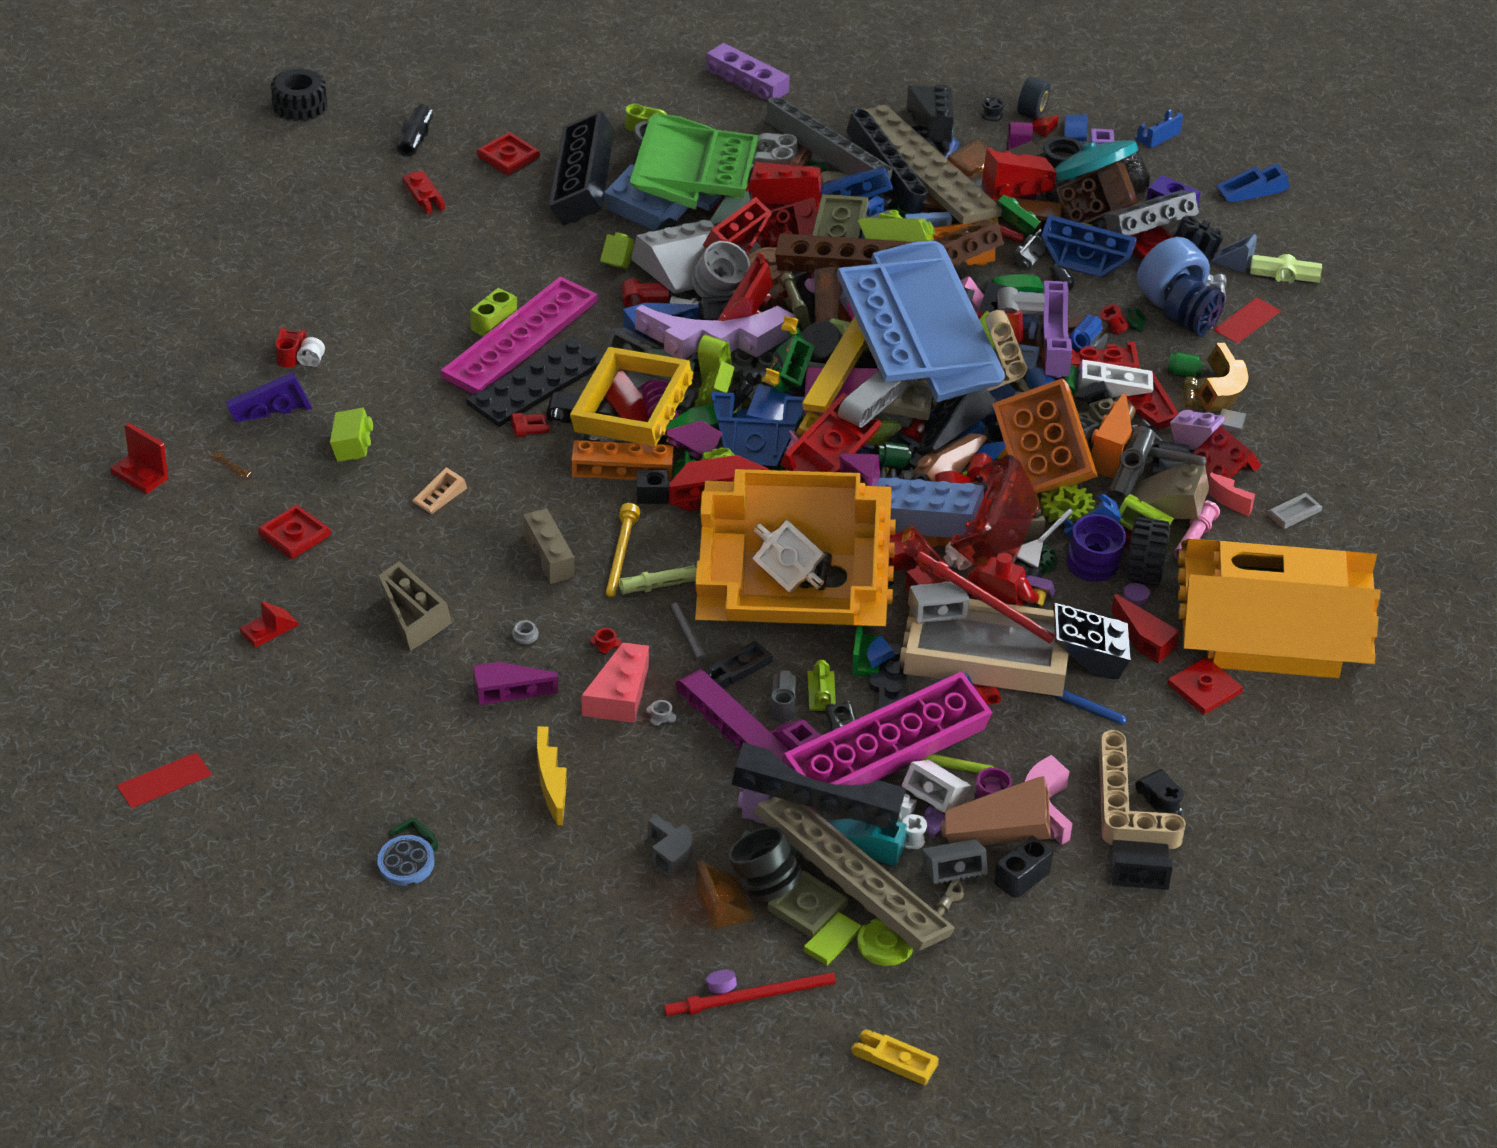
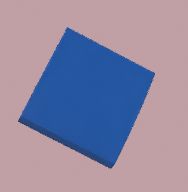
(767, 404)

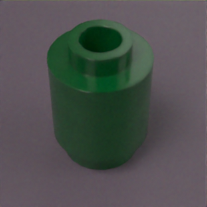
(892, 455)

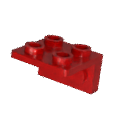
(1226, 454)
(145, 463)

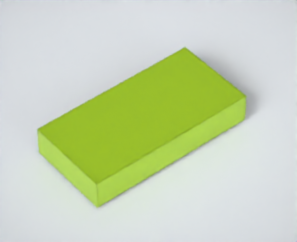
(832, 938)

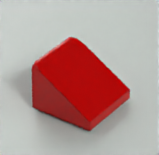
(1045, 125)

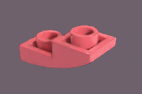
(1223, 491)

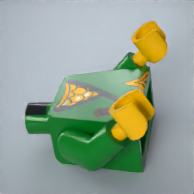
(789, 359)

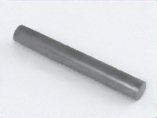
(688, 632)

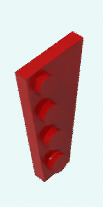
(1120, 356)

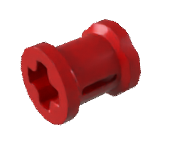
(1115, 321)

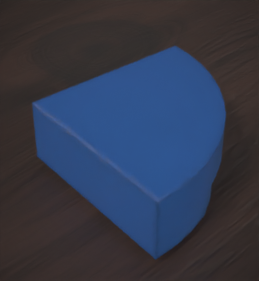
(879, 652)

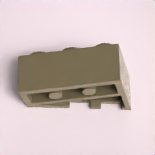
(414, 605)

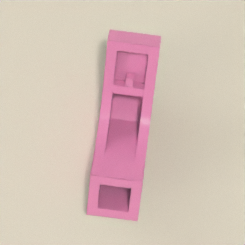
(1057, 780)

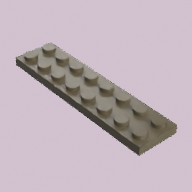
(856, 872)

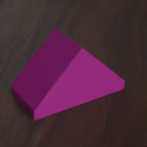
(864, 464)

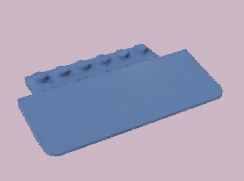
(921, 320)

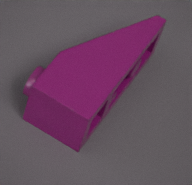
(508, 682)

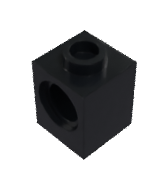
(652, 487)

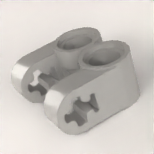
(780, 150)

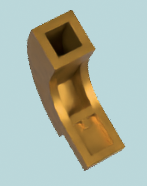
(1231, 380)

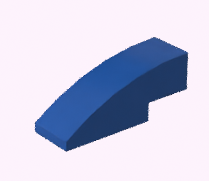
(1254, 184)

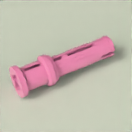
(1209, 512)

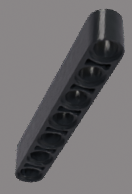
(870, 137)

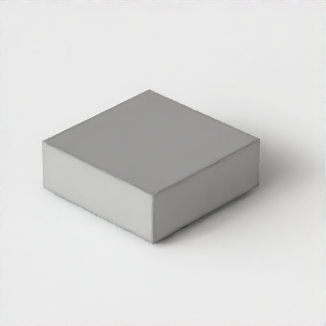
(1233, 421)

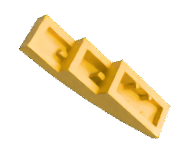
(552, 778)

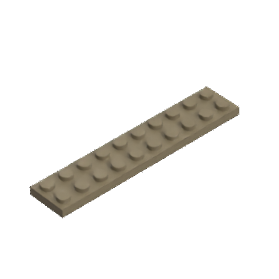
(939, 176)

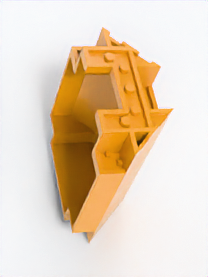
(831, 512)
(1277, 620)

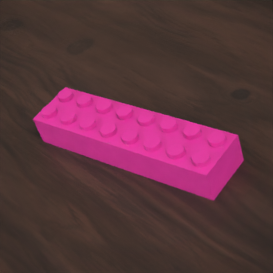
(894, 735)

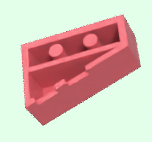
(618, 686)

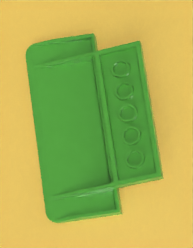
(691, 158)

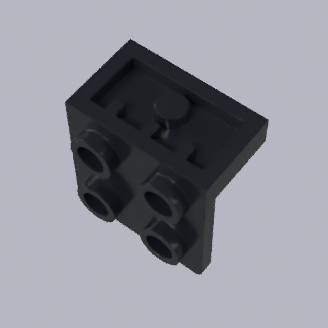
(1141, 864)

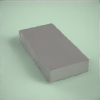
(1294, 510)

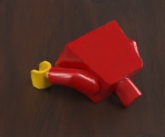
(1006, 581)

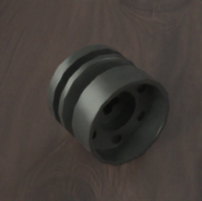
(765, 864)

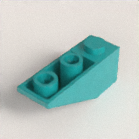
(877, 842)

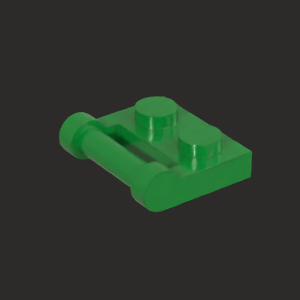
(1021, 219)

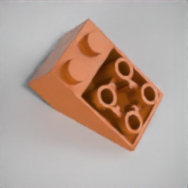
(1111, 438)

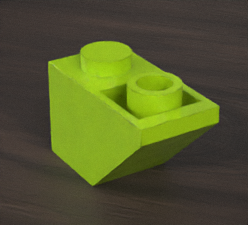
(618, 250)

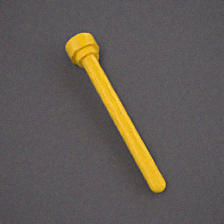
(628, 515)

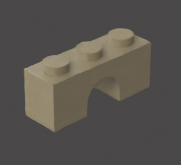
(554, 552)

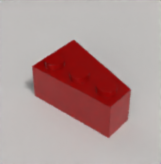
(1016, 174)
(785, 183)
(742, 226)

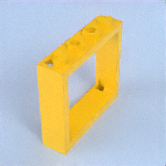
(648, 433)

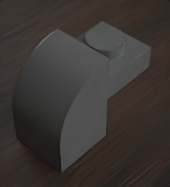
(673, 846)

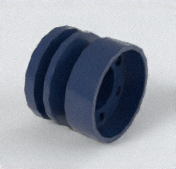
(1194, 305)

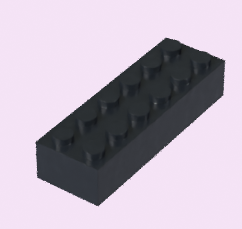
(582, 168)

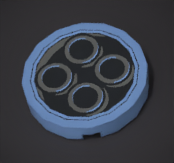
(406, 860)

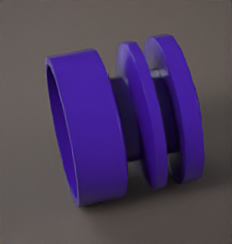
(1095, 547)

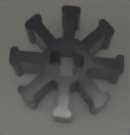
(1200, 234)

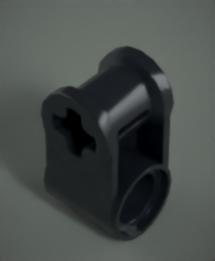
(1161, 792)

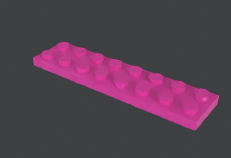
(519, 335)

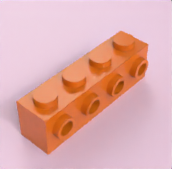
(619, 460)

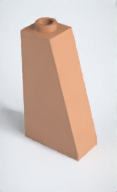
(1002, 816)

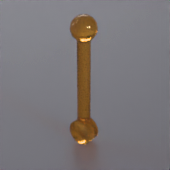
(244, 472)

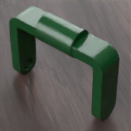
(420, 828)

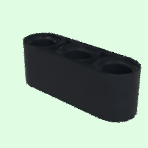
(562, 404)

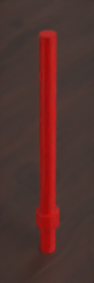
(942, 570)
(695, 1004)

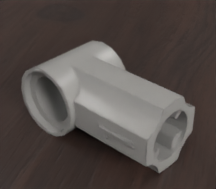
(1011, 300)

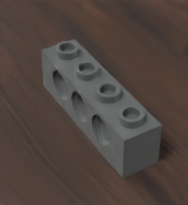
(1152, 213)

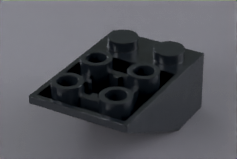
(1093, 640)

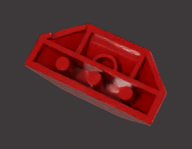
(750, 292)
(688, 484)

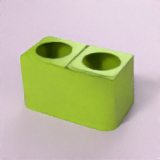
(482, 321)

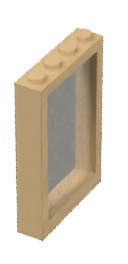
(988, 649)

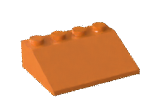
(1046, 436)

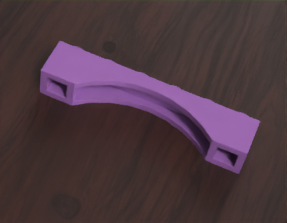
(1055, 329)

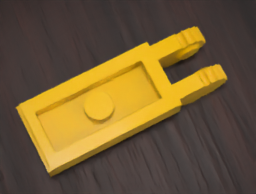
(896, 1056)

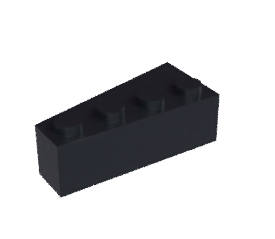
(932, 110)

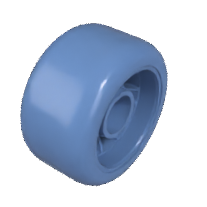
(1167, 265)

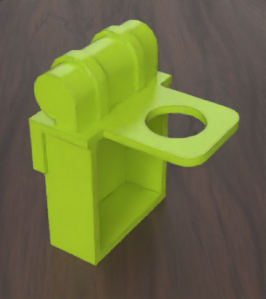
(715, 382)

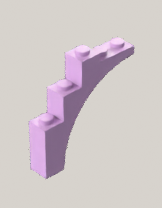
(682, 335)

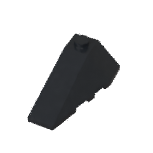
(954, 417)

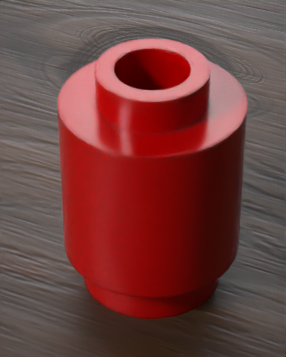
(976, 465)

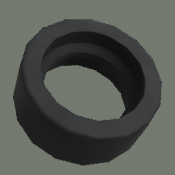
(1060, 144)

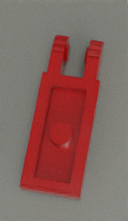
(423, 191)

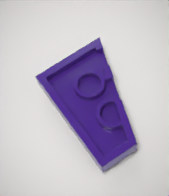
(275, 396)

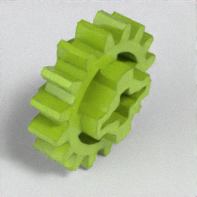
(1058, 501)

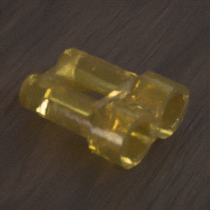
(1191, 387)

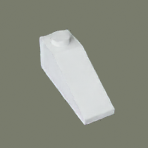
(1117, 378)

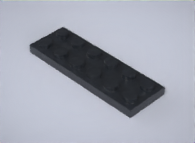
(535, 381)

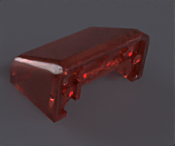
(1002, 514)

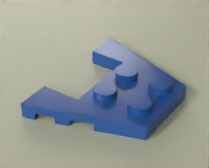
(757, 439)

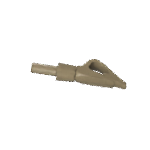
(949, 897)

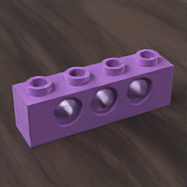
(747, 72)

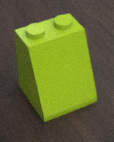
(897, 229)

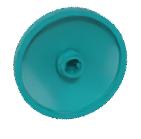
(1094, 157)

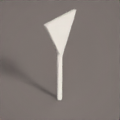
(1032, 551)

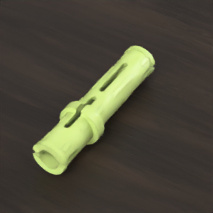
(650, 581)

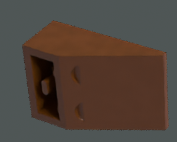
(1097, 193)

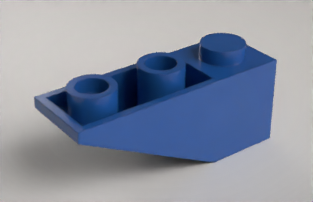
(688, 311)

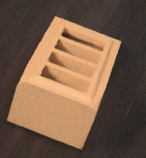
(457, 486)

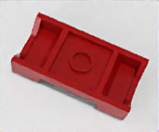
(826, 440)

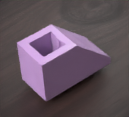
(1194, 427)

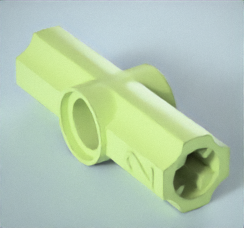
(1285, 268)

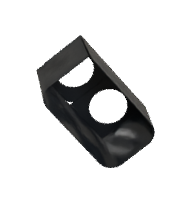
(1019, 882)

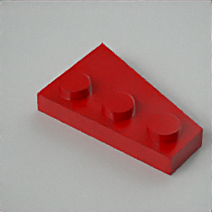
(1154, 406)

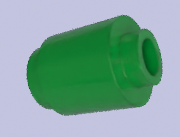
(1185, 365)

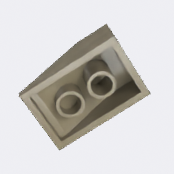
(1176, 491)

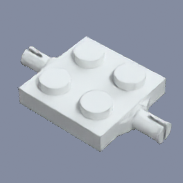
(788, 556)

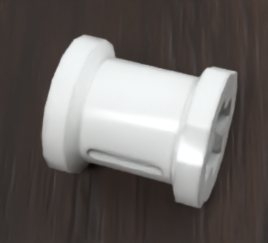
(916, 837)

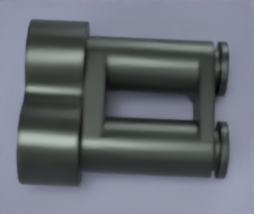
(833, 710)

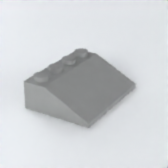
(672, 253)

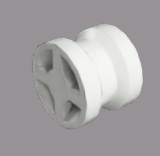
(311, 352)

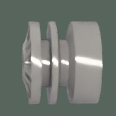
(720, 270)

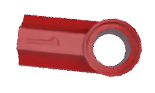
(637, 293)

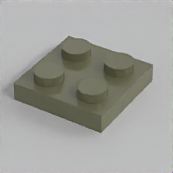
(808, 905)

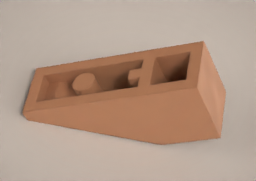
(950, 457)

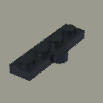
(890, 680)

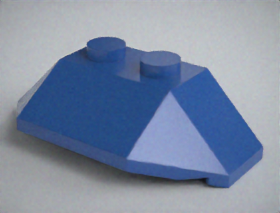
(1086, 246)

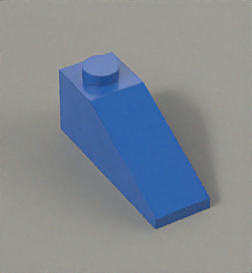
(860, 184)

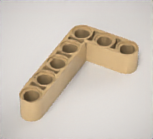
(1006, 355)
(1116, 819)

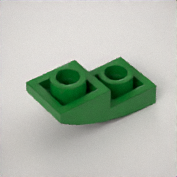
(1021, 282)

